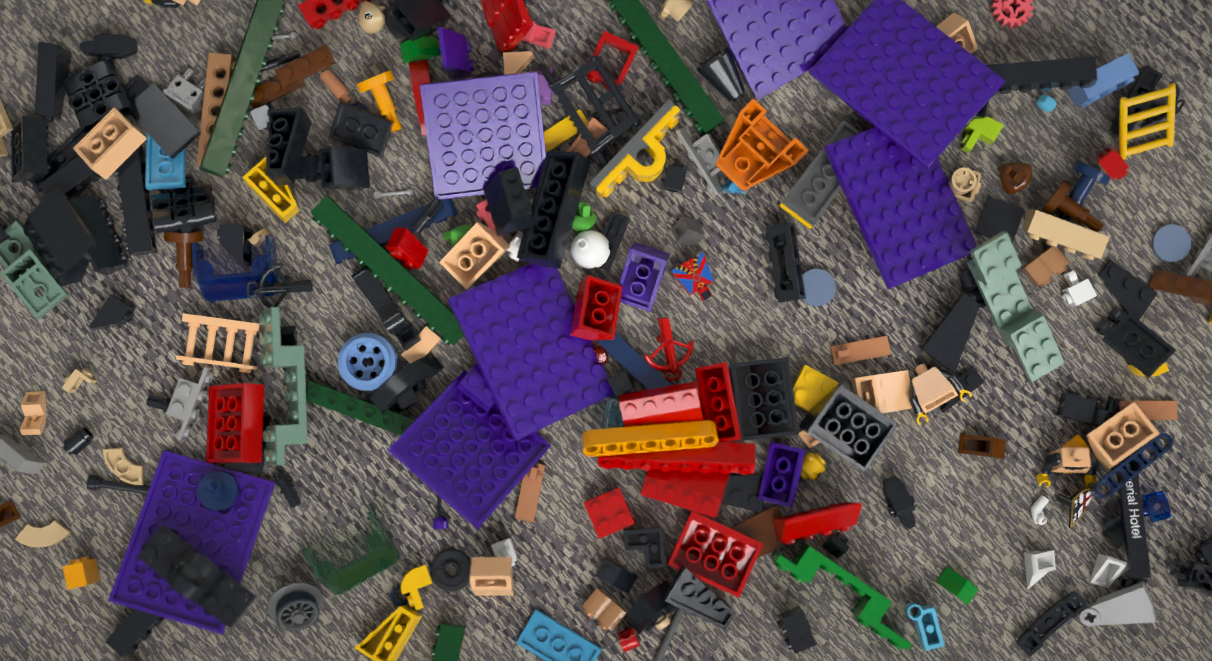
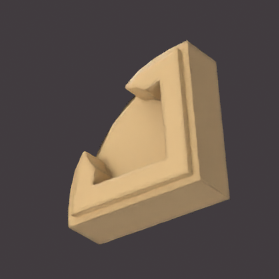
(259, 237)

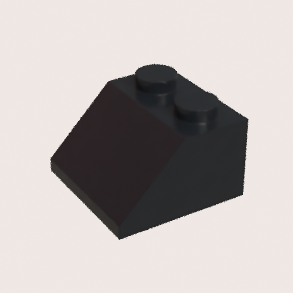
(235, 241)

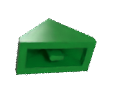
(419, 49)
(957, 585)

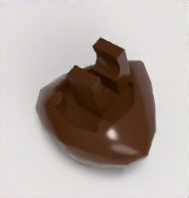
(1015, 176)

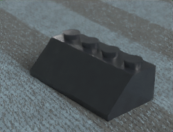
(107, 254)

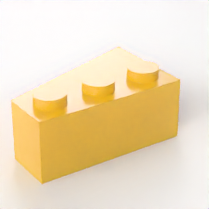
(275, 196)
(391, 636)

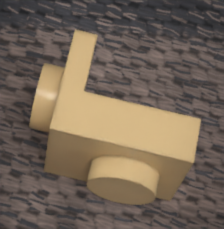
(74, 379)

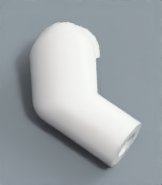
(1037, 510)

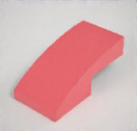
(540, 36)

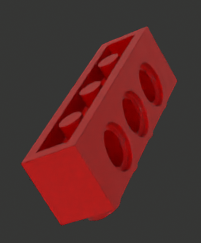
(315, 20)
(1112, 163)

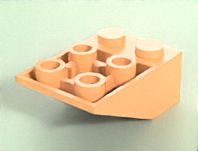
(884, 391)
(491, 576)

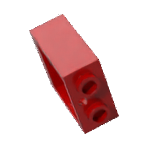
(619, 44)

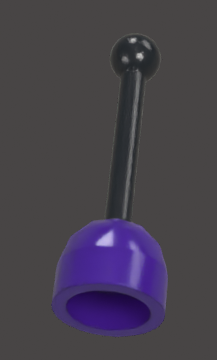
(440, 521)

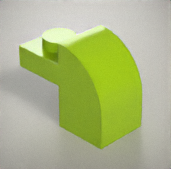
(984, 129)

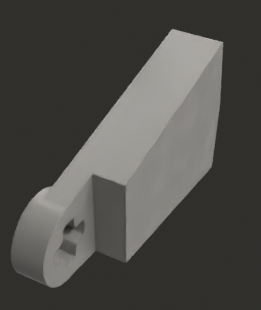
(19, 457)
(1122, 607)

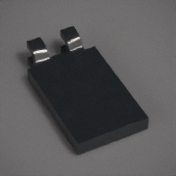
(1135, 342)

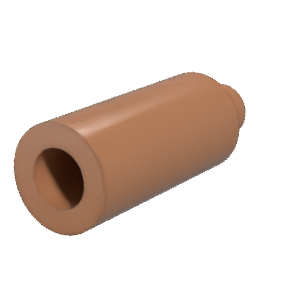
(335, 86)

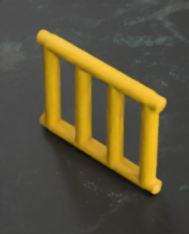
(1169, 124)

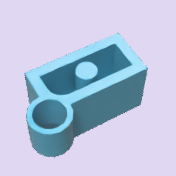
(926, 626)

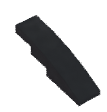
(1145, 82)

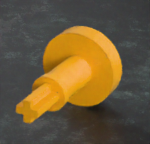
(382, 96)

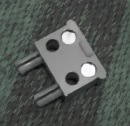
(185, 92)

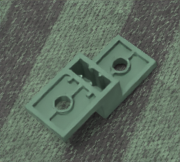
(27, 272)

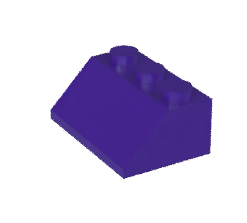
(781, 474)

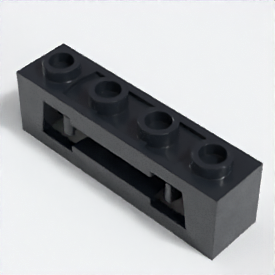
(788, 290)

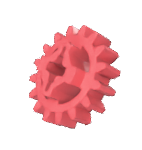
(1008, 16)

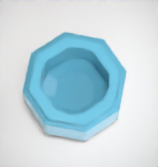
(1046, 103)

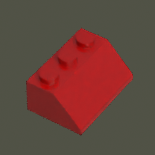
(596, 309)

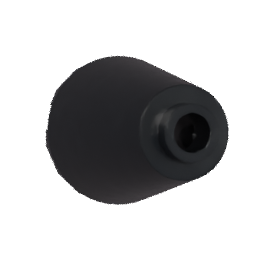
(723, 75)

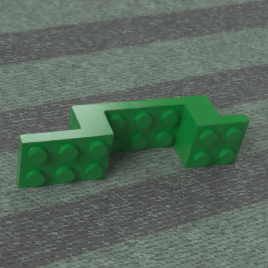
(870, 606)

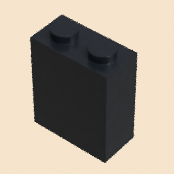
(419, 16)
(344, 168)

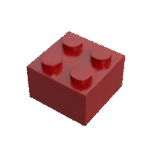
(608, 512)

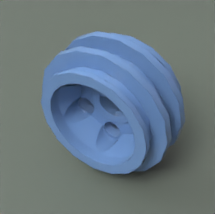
(351, 349)

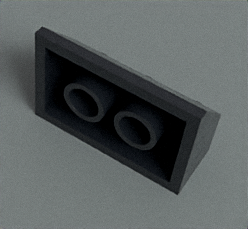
(29, 149)
(508, 202)

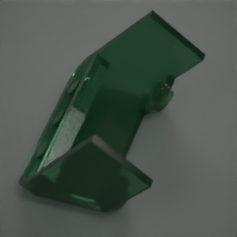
(381, 556)

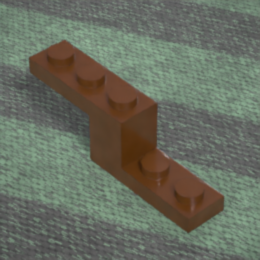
(292, 76)
(1197, 289)

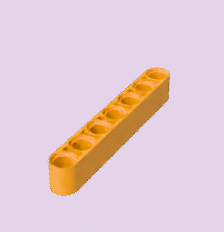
(649, 438)

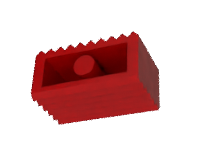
(407, 248)

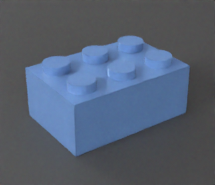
(1109, 78)

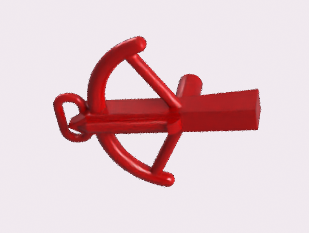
(668, 344)

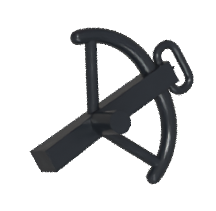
(1156, 103)
(280, 287)

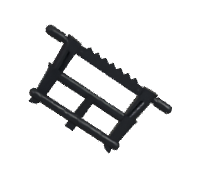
(614, 131)

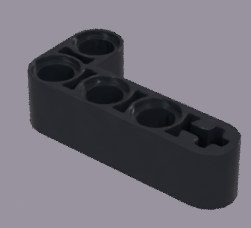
(380, 300)

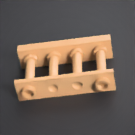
(213, 324)

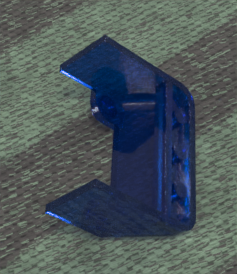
(233, 286)

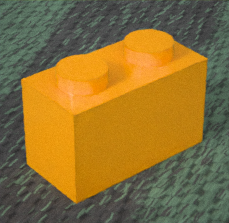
(81, 572)

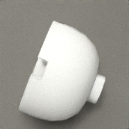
(590, 249)

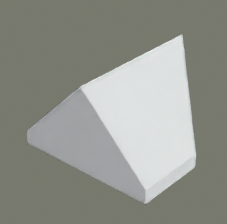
(1038, 564)
(1107, 570)

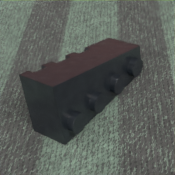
(286, 143)

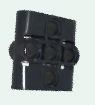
(85, 92)
(183, 209)

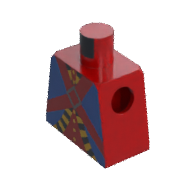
(694, 276)

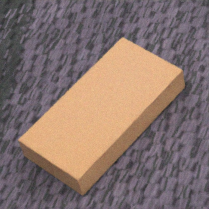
(423, 347)

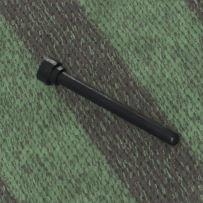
(95, 482)

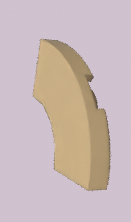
(123, 467)
(43, 536)

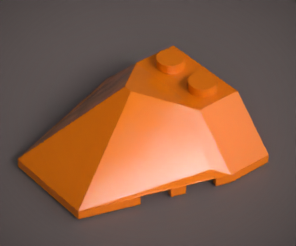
(757, 149)

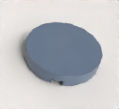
(1171, 243)
(819, 287)

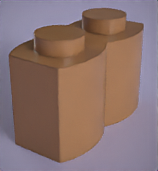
(1045, 266)
(604, 609)

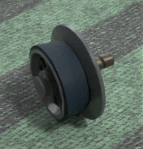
(295, 605)

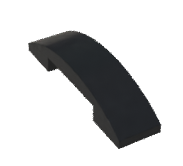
(404, 380)
(1050, 622)

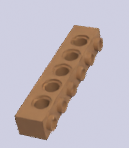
(216, 64)

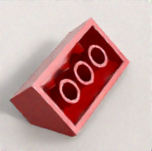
(718, 400)

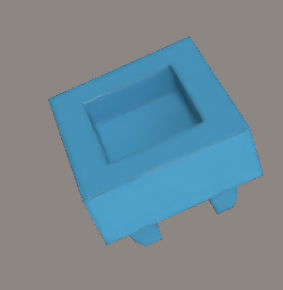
(730, 187)

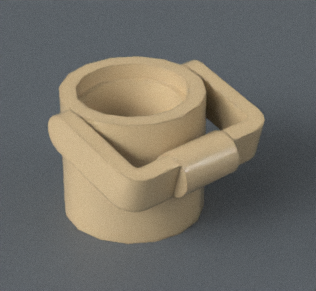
(675, 9)
(963, 181)

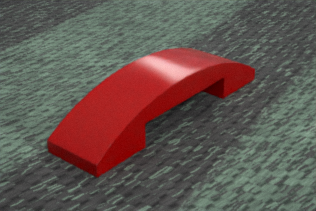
(419, 75)

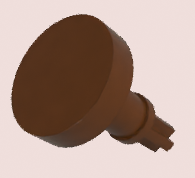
(1071, 208)
(184, 252)

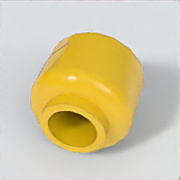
(812, 466)

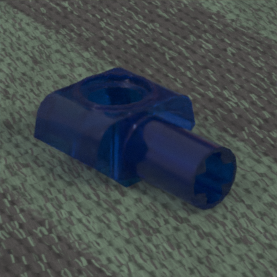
(1148, 506)

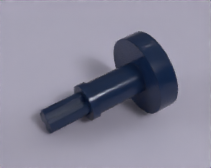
(1085, 183)
(218, 491)

